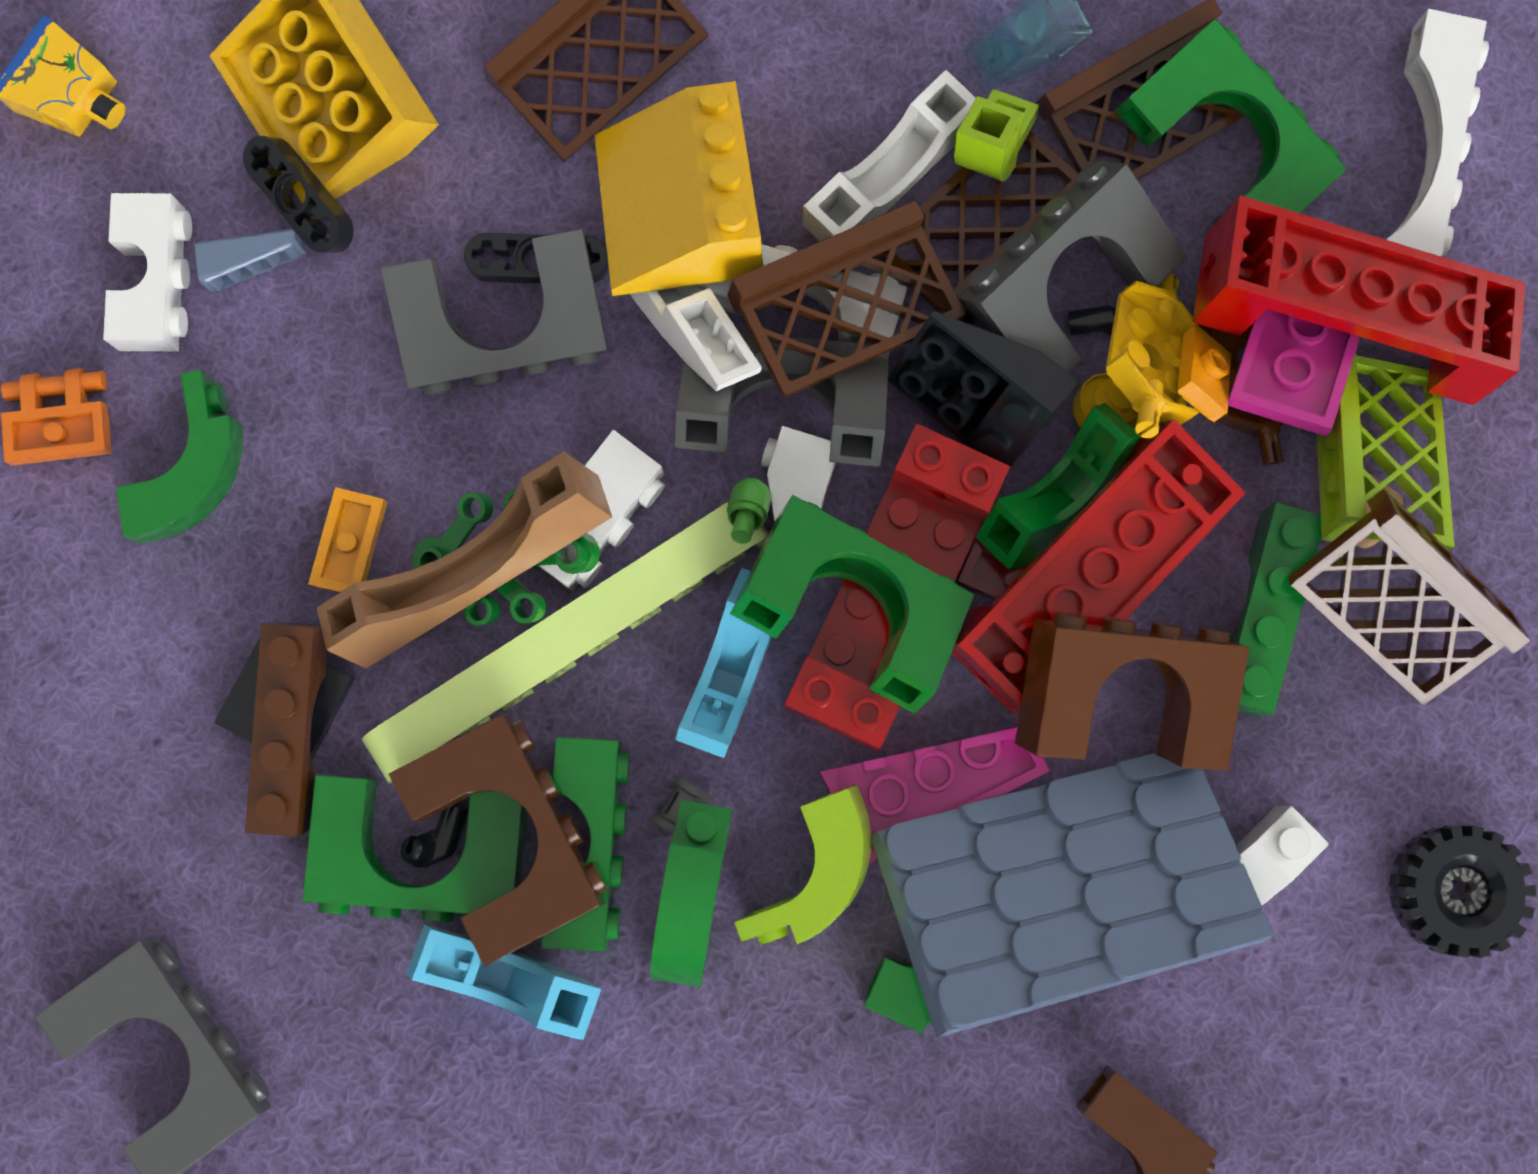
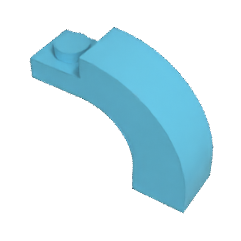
(725, 681)
(517, 982)

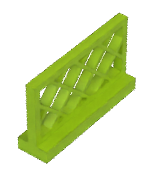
(1341, 453)

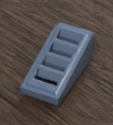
(238, 258)

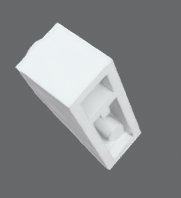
(797, 467)
(1279, 850)

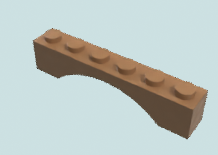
(543, 516)

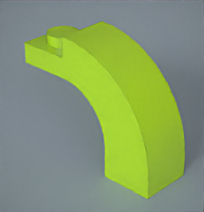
(842, 859)

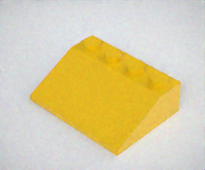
(324, 87)
(678, 193)

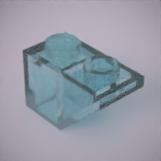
(1029, 39)

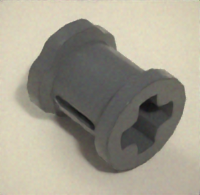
(682, 791)

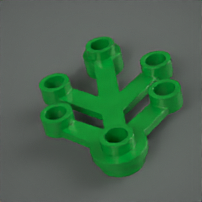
(514, 591)

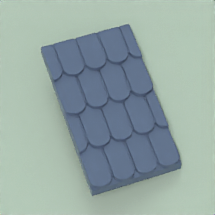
(1066, 890)

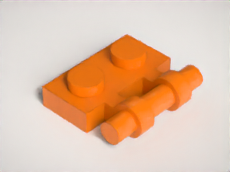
(56, 431)

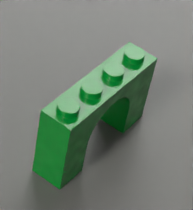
(1217, 71)
(919, 604)
(346, 871)

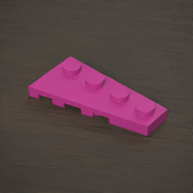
(937, 777)

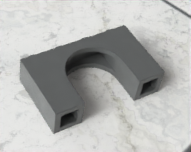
(1105, 206)
(438, 352)
(853, 400)
(219, 1090)

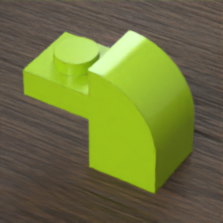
(994, 134)

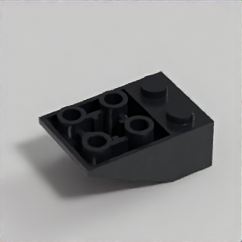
(982, 385)

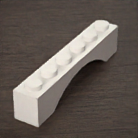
(1442, 72)

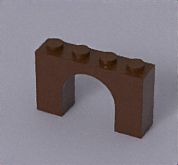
(1075, 658)
(560, 881)
(1146, 1130)

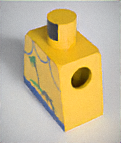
(59, 82)

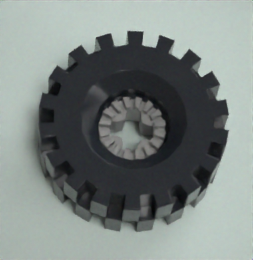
(1491, 903)

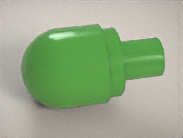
(748, 508)

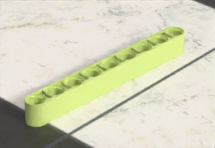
(558, 641)

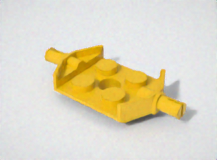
(1147, 353)

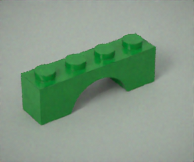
(1272, 607)
(590, 777)

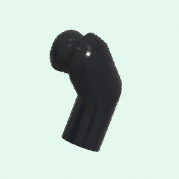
(1091, 320)
(438, 843)

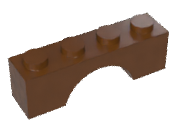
(280, 764)

